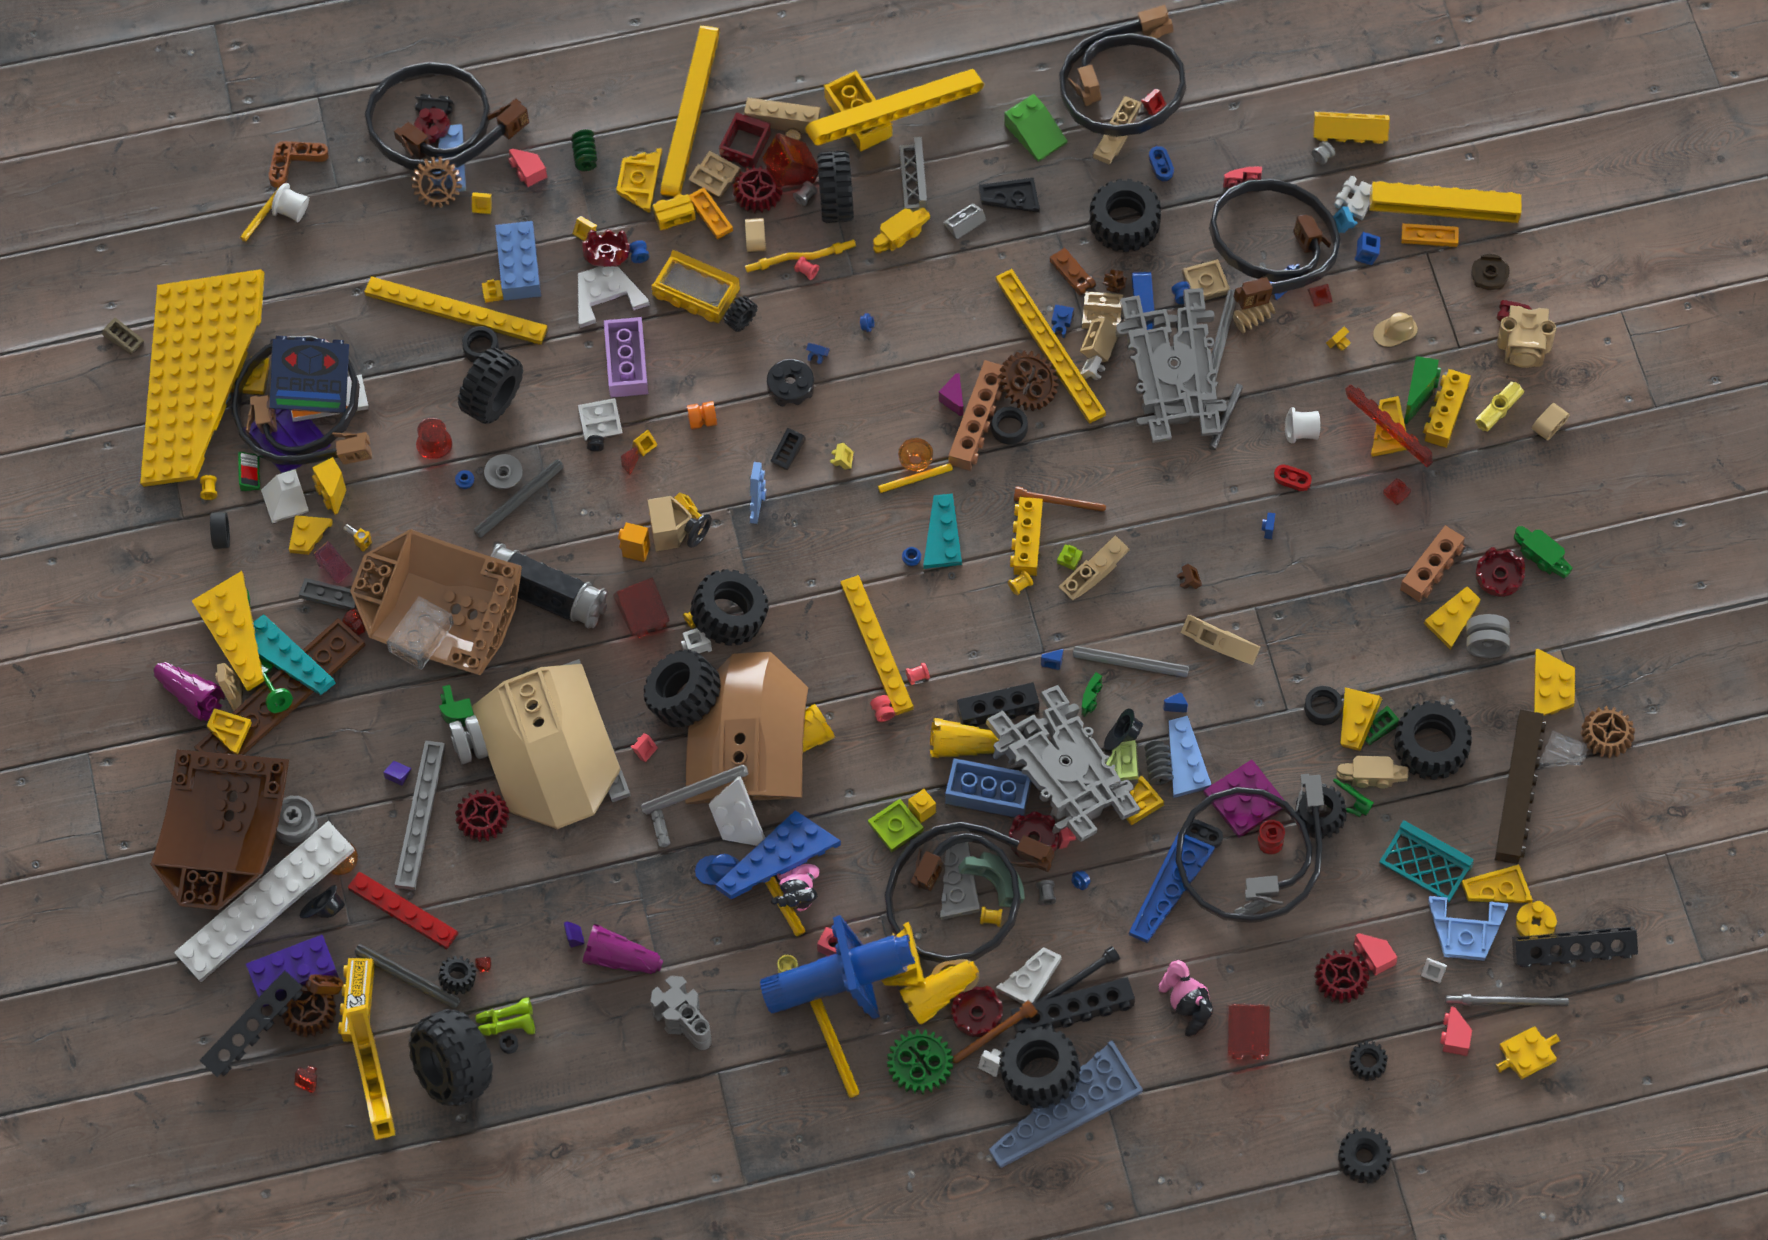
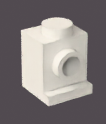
(696, 641)

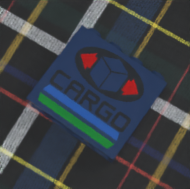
(308, 375)

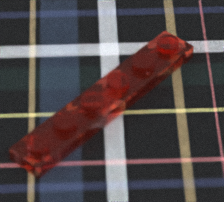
(1385, 421)

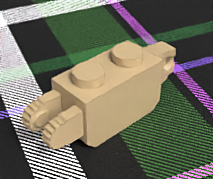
(1372, 771)

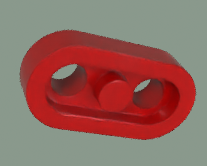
(1293, 477)

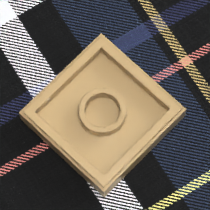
(1209, 277)

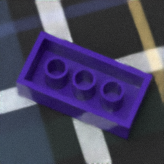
(298, 960)

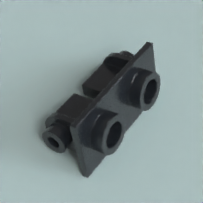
(426, 101)

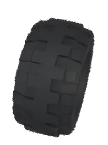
(450, 1057)

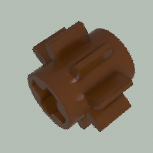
(1114, 280)

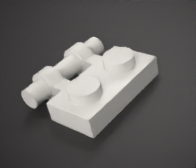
(1360, 201)

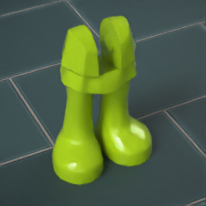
(524, 1022)

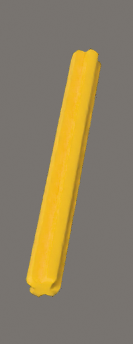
(835, 1048)

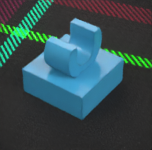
(1344, 219)

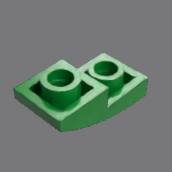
(1090, 694)

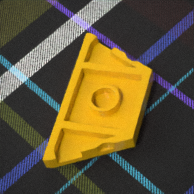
(639, 178)
(1552, 684)
(914, 973)

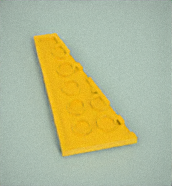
(230, 621)

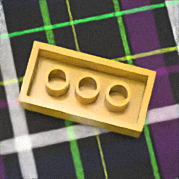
(852, 92)

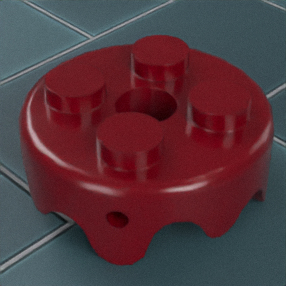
(615, 245)
(1500, 561)
(1034, 825)
(977, 998)

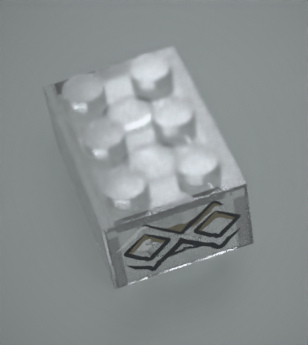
(420, 632)

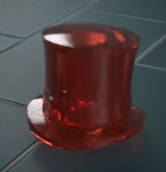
(433, 439)

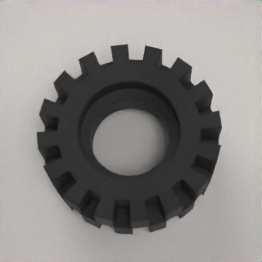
(740, 313)
(457, 965)
(1371, 1049)

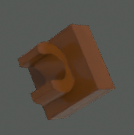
(1191, 577)

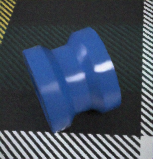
(639, 251)
(1178, 289)

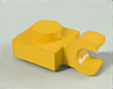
(688, 504)

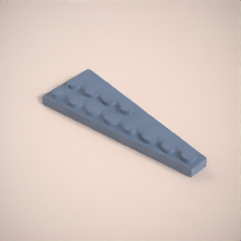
(1102, 1086)

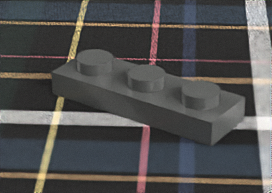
(327, 594)

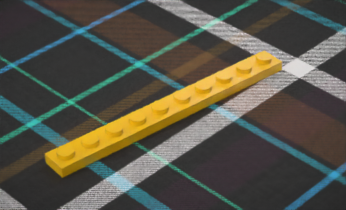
(456, 310)
(1050, 346)

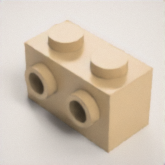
(1099, 339)

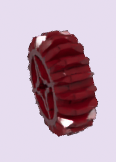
(748, 183)
(494, 805)
(1331, 965)

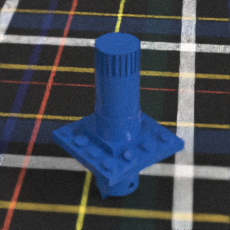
(848, 970)

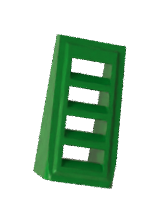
(1388, 726)

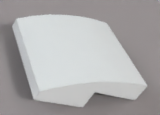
(600, 418)

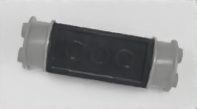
(555, 590)

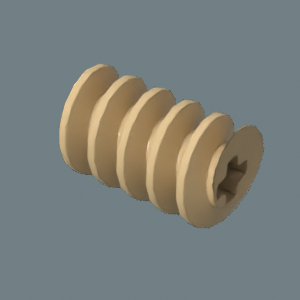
(1247, 316)

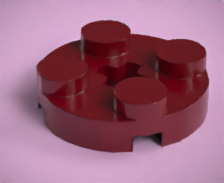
(436, 116)

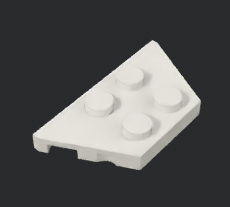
(736, 815)

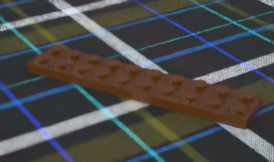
(329, 650)

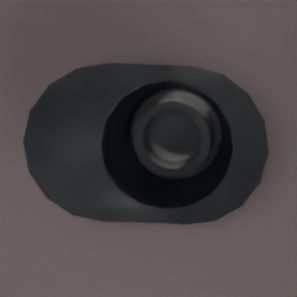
(1125, 729)
(324, 905)

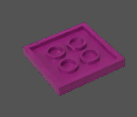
(1240, 811)

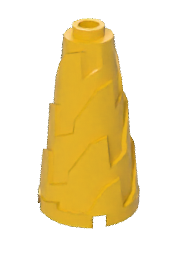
(815, 729)
(955, 739)
(938, 991)

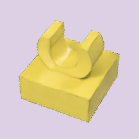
(843, 456)

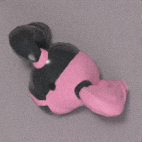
(797, 887)
(1187, 996)

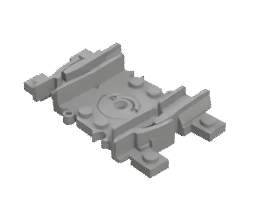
(1170, 390)
(1074, 788)

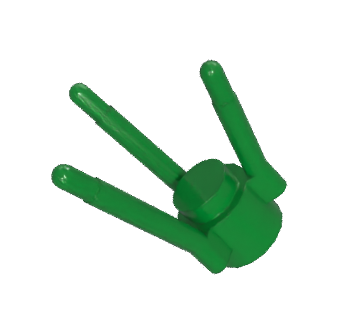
(1362, 804)

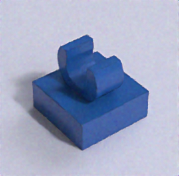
(817, 350)

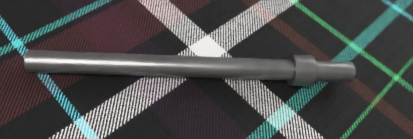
(1467, 1000)

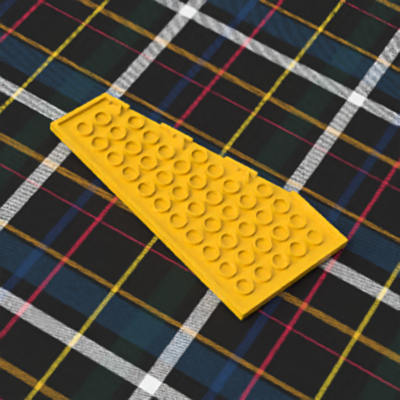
(195, 357)

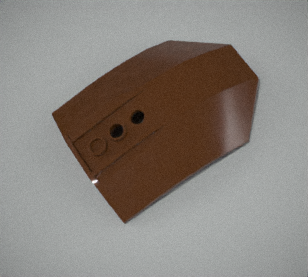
(200, 852)

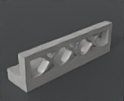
(920, 181)

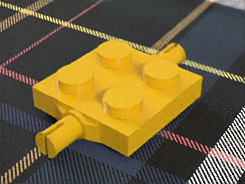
(1527, 1052)

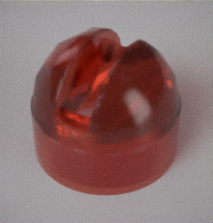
(483, 964)

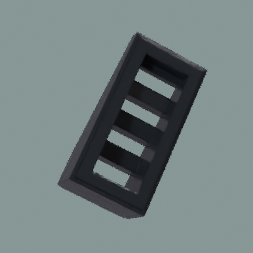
(785, 440)

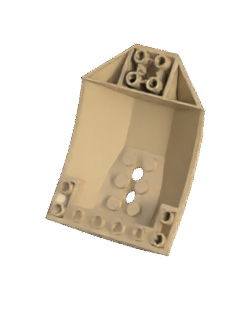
(555, 769)

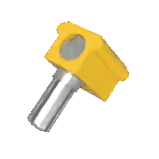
(361, 537)

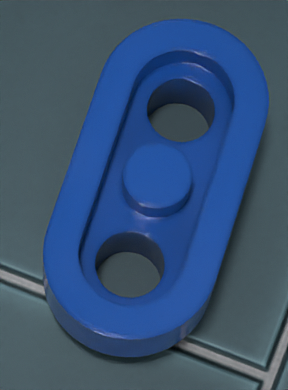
(1161, 165)

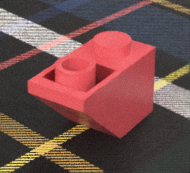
(528, 165)
(1376, 952)
(1457, 1035)

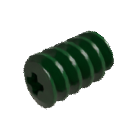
(584, 150)

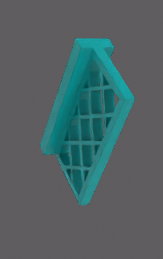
(1435, 846)

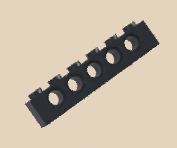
(1523, 944)
(1119, 988)
(211, 1058)

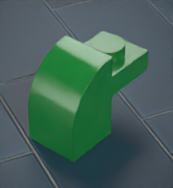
(454, 711)

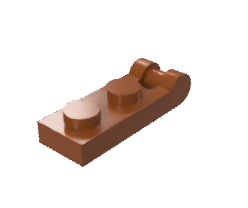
(1072, 271)

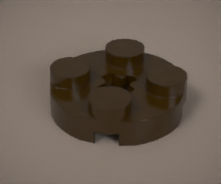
(1486, 281)

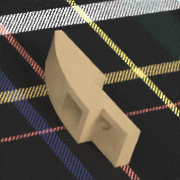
(1112, 145)
(1095, 569)
(1220, 640)

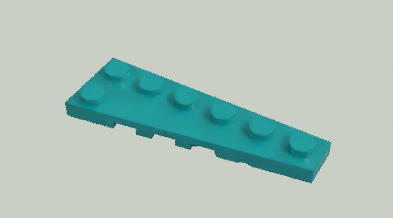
(289, 657)

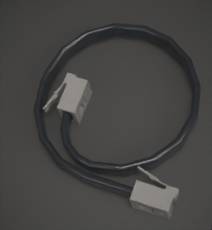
(1263, 887)

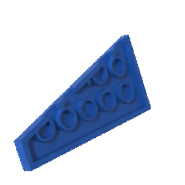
(778, 853)

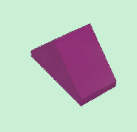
(951, 395)

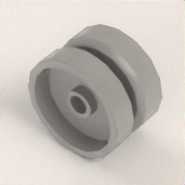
(1488, 636)
(469, 739)
(296, 821)

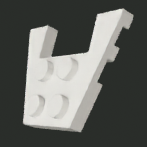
(604, 285)

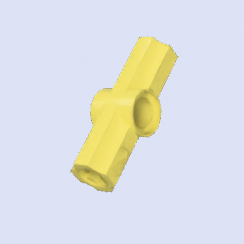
(1492, 413)

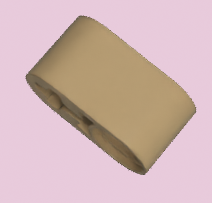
(755, 234)
(1550, 421)

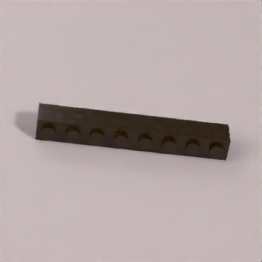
(1519, 786)

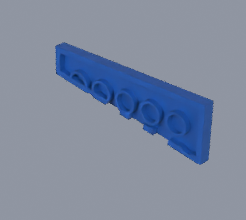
(1168, 886)

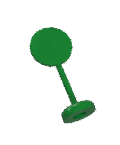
(278, 699)

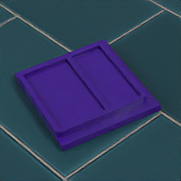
(288, 434)

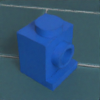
(1367, 248)

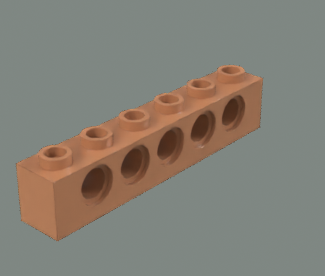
(958, 454)

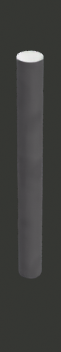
(1226, 415)

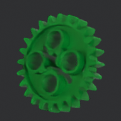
(935, 1052)

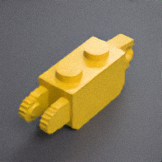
(900, 229)

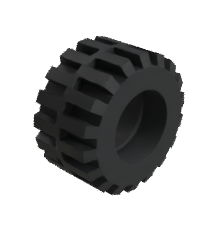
(1330, 823)

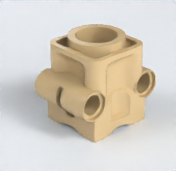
(1526, 336)

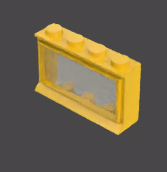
(696, 287)

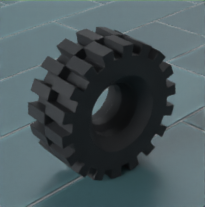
(1364, 1140)

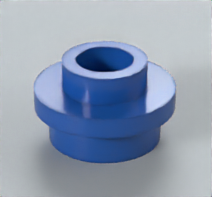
(867, 322)
(464, 484)
(911, 551)
(1080, 880)

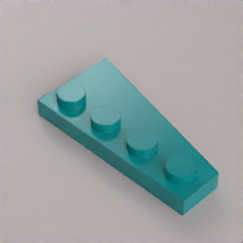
(943, 537)

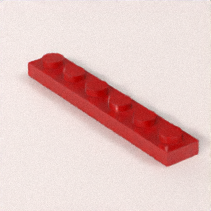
(403, 910)

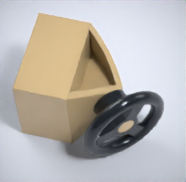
(672, 521)

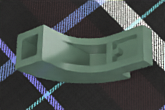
(993, 869)

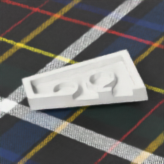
(1031, 978)

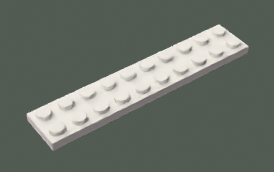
(264, 901)

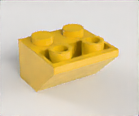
(330, 484)

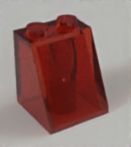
(790, 161)
(642, 607)
(1248, 1030)

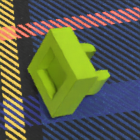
(1069, 557)

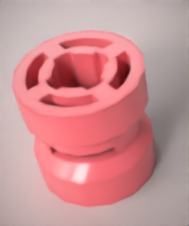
(882, 707)

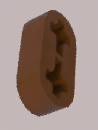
(324, 984)

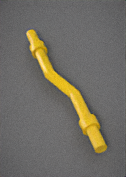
(764, 263)

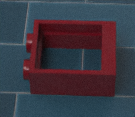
(749, 125)

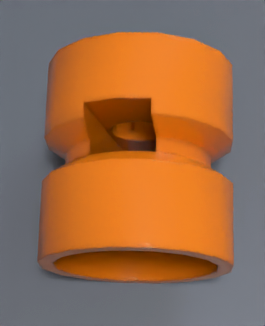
(702, 415)

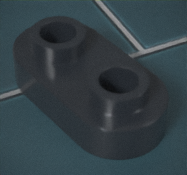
(1205, 832)

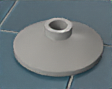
(503, 464)

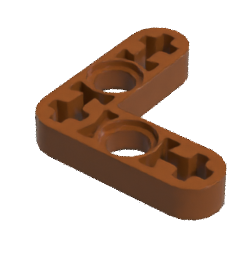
(290, 153)

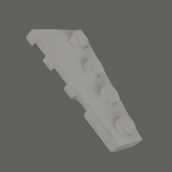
(959, 889)

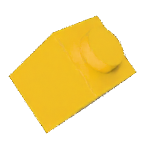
(922, 806)

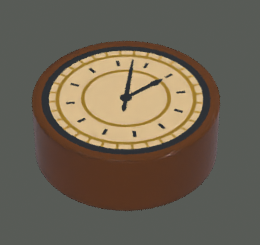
(794, 133)

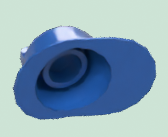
(714, 868)

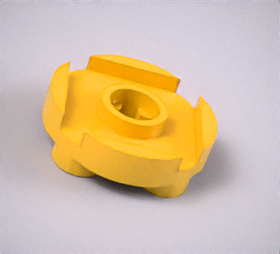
(1539, 911)

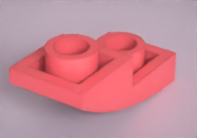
(1242, 175)

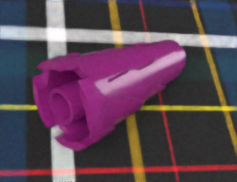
(191, 690)
(616, 952)

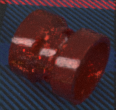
(354, 621)

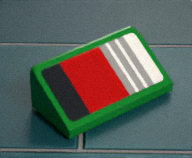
(248, 471)

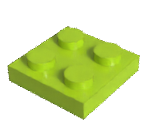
(895, 825)

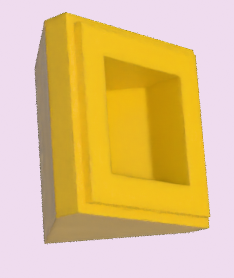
(644, 443)

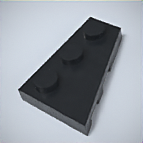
(1011, 194)

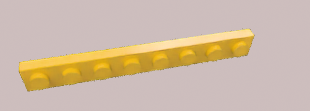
(876, 645)

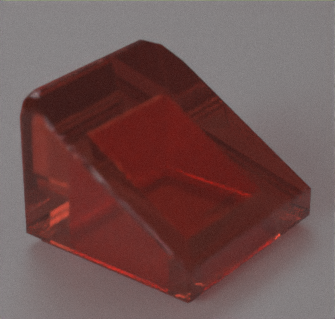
(1320, 295)
(630, 459)

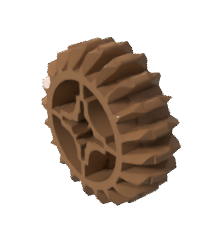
(431, 188)
(1623, 734)

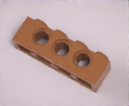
(1446, 539)

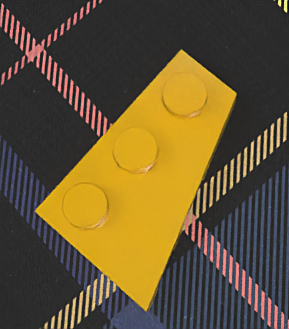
(1383, 441)
(1452, 617)
(1358, 717)
(1498, 886)

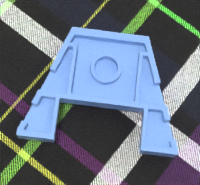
(1464, 936)

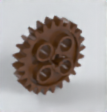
(1044, 388)

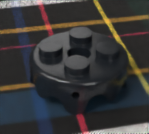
(794, 392)

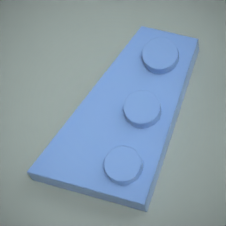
(757, 491)

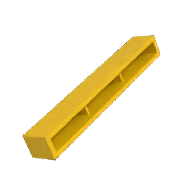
(1445, 202)

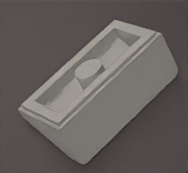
(965, 220)

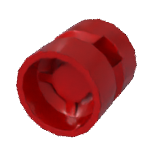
(1271, 837)

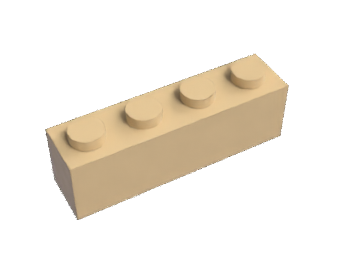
(782, 115)

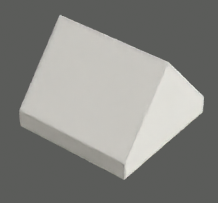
(1433, 970)

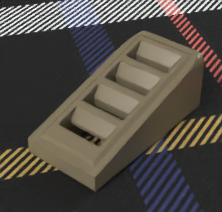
(115, 323)

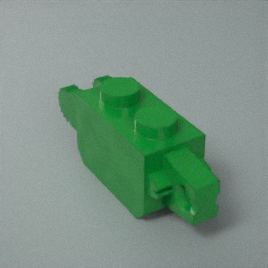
(1542, 551)

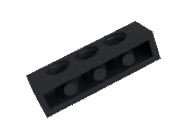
(1005, 697)

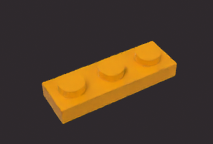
(710, 213)
(1430, 235)

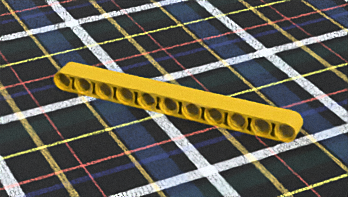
(894, 107)
(690, 111)

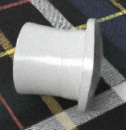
(289, 203)
(1302, 425)

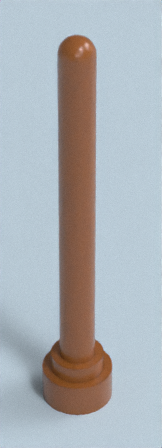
(1021, 492)
(1025, 1011)

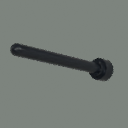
(1110, 956)

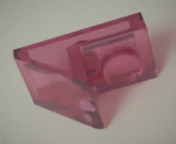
(332, 562)

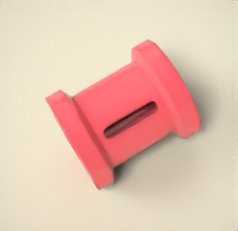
(806, 268)
(917, 673)

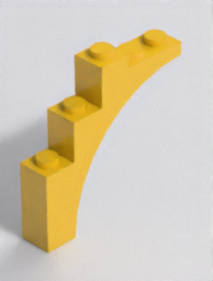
(370, 1072)

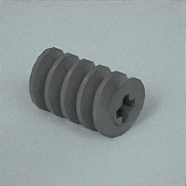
(1158, 763)

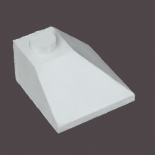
(284, 497)

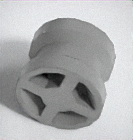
(1323, 152)

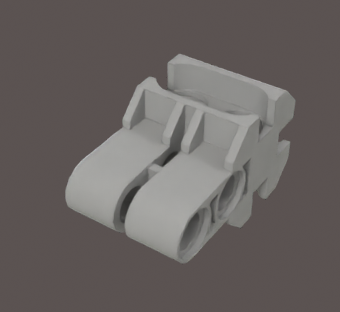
(681, 1012)

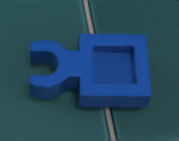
(1062, 318)

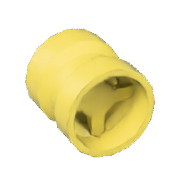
(786, 963)

